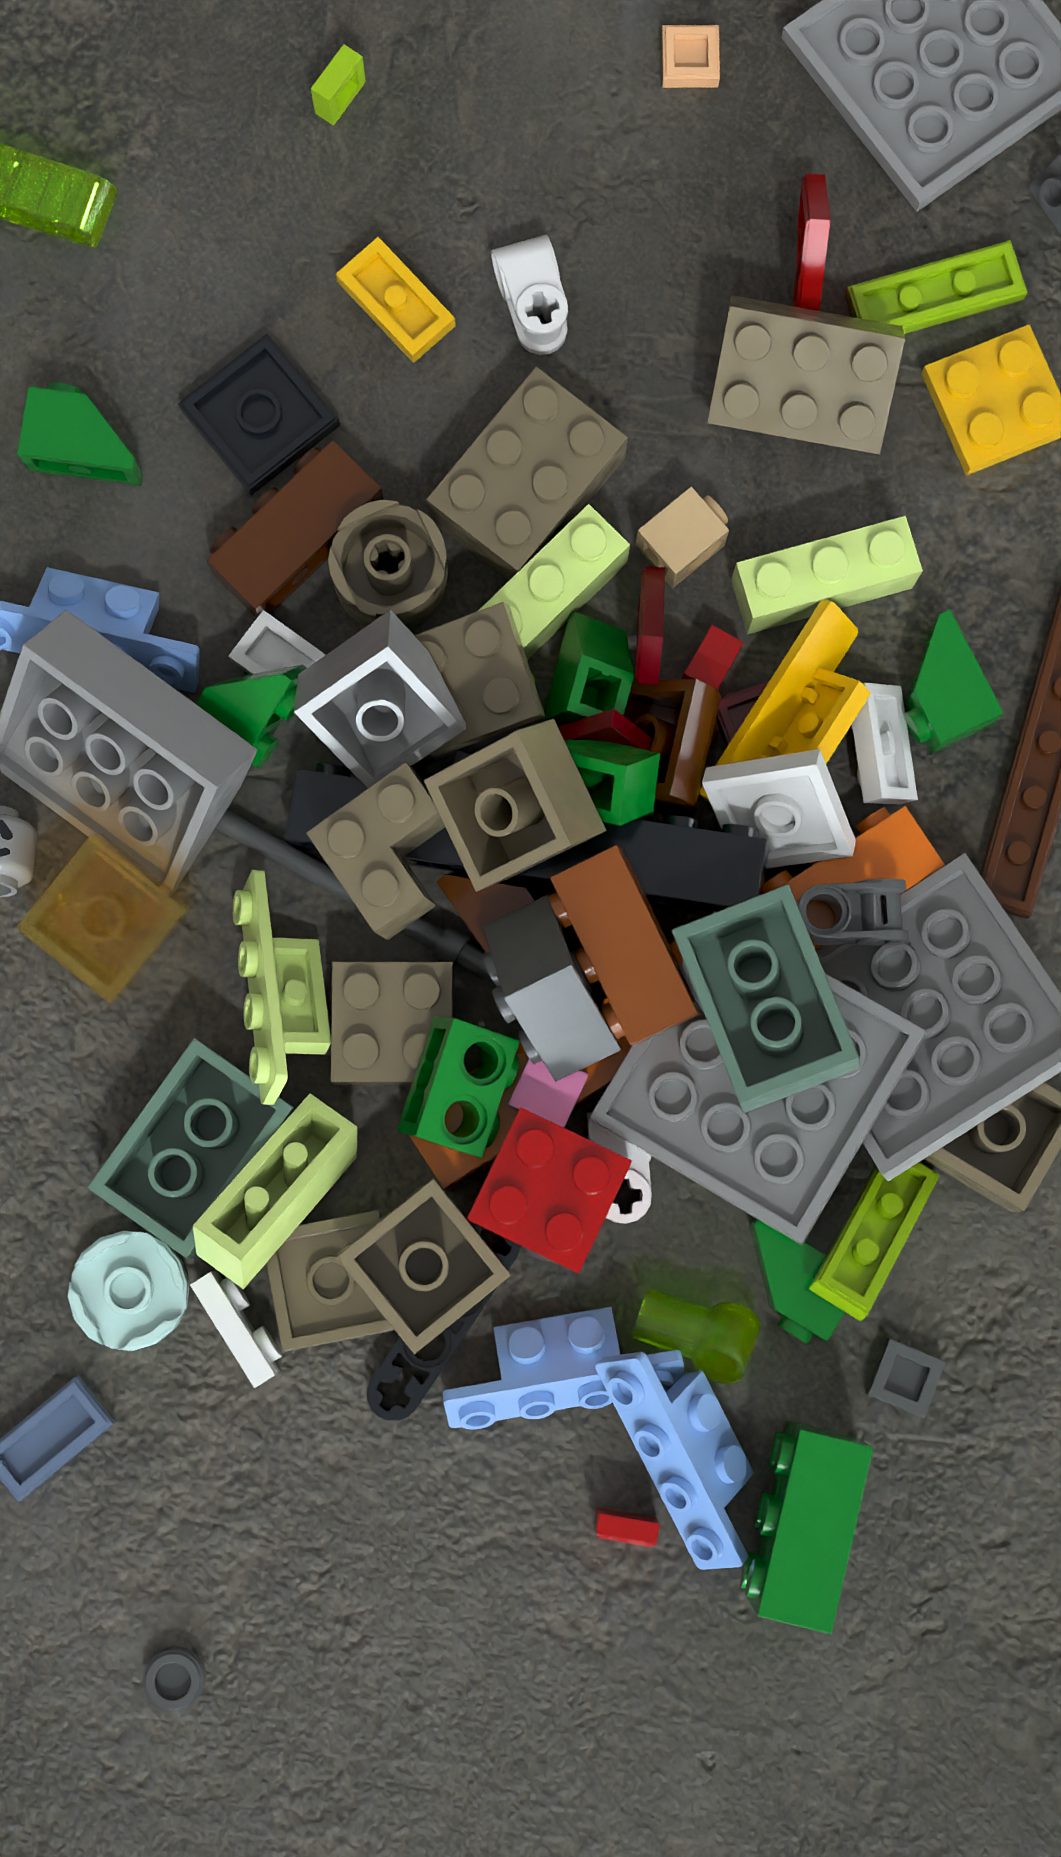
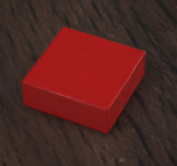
(626, 1527)

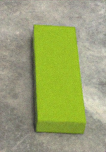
(941, 289)
(872, 1239)

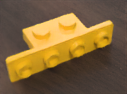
(805, 700)

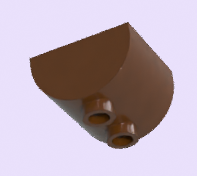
(682, 729)

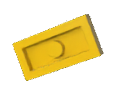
(395, 299)

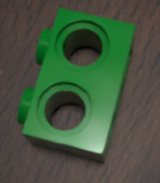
(444, 1080)

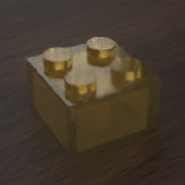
(104, 917)

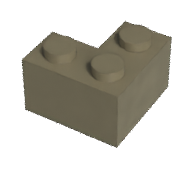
(368, 846)

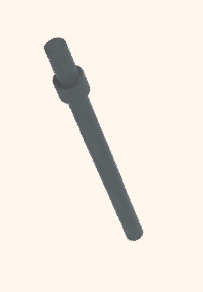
(447, 944)

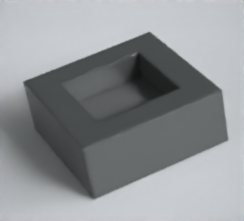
(905, 1377)

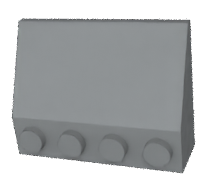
(117, 748)

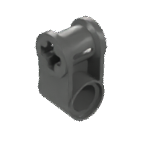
(863, 912)

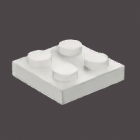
(787, 802)

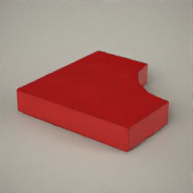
(812, 241)

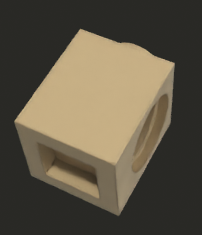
(683, 535)

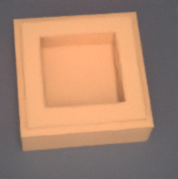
(690, 56)

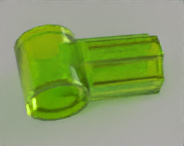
(714, 1338)

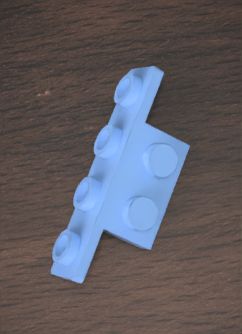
(112, 609)
(547, 1369)
(685, 1451)

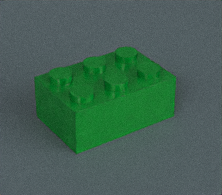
(806, 1526)

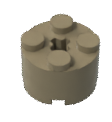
(410, 541)

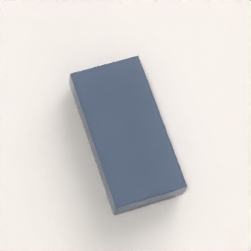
(51, 1437)

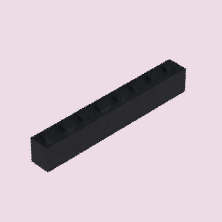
(670, 858)

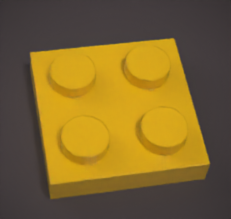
(996, 399)

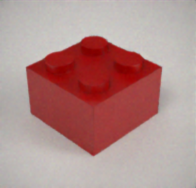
(549, 1190)

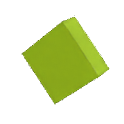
(338, 84)

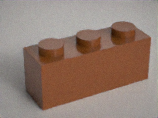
(623, 946)

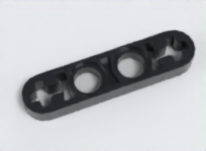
(453, 1336)

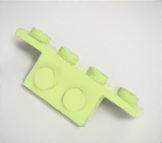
(285, 991)

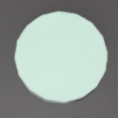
(128, 1290)

